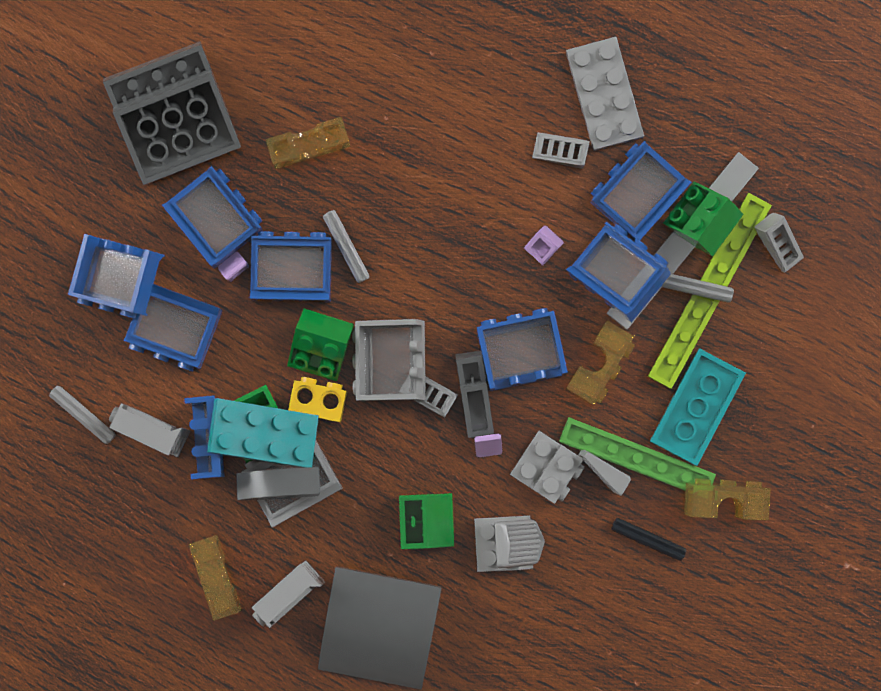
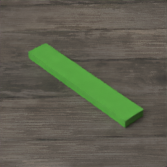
(631, 455)

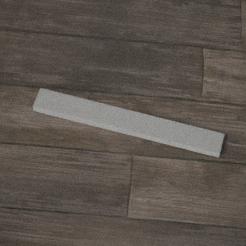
(675, 248)

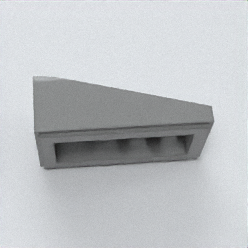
(573, 142)
(770, 228)
(432, 406)
(612, 477)

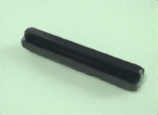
(648, 539)

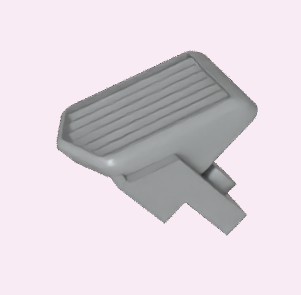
(507, 543)

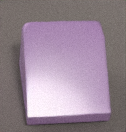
(543, 245)
(233, 266)
(488, 445)

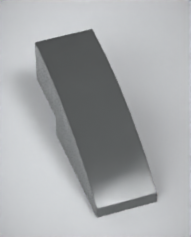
(474, 394)
(278, 484)

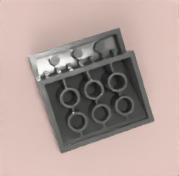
(171, 113)
(379, 627)

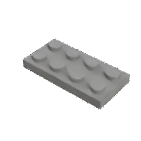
(604, 93)

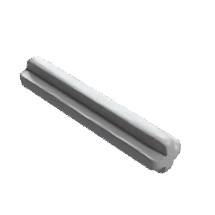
(346, 246)
(699, 288)
(82, 414)

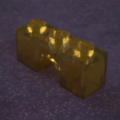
(297, 147)
(614, 344)
(704, 499)
(214, 577)

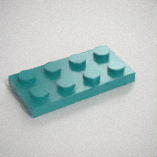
(697, 407)
(262, 433)

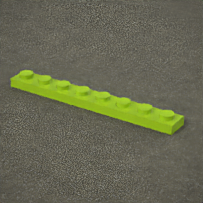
(699, 308)

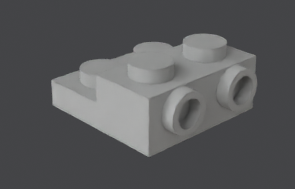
(548, 467)

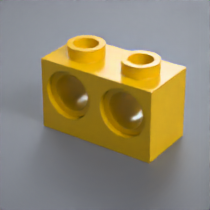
(316, 405)

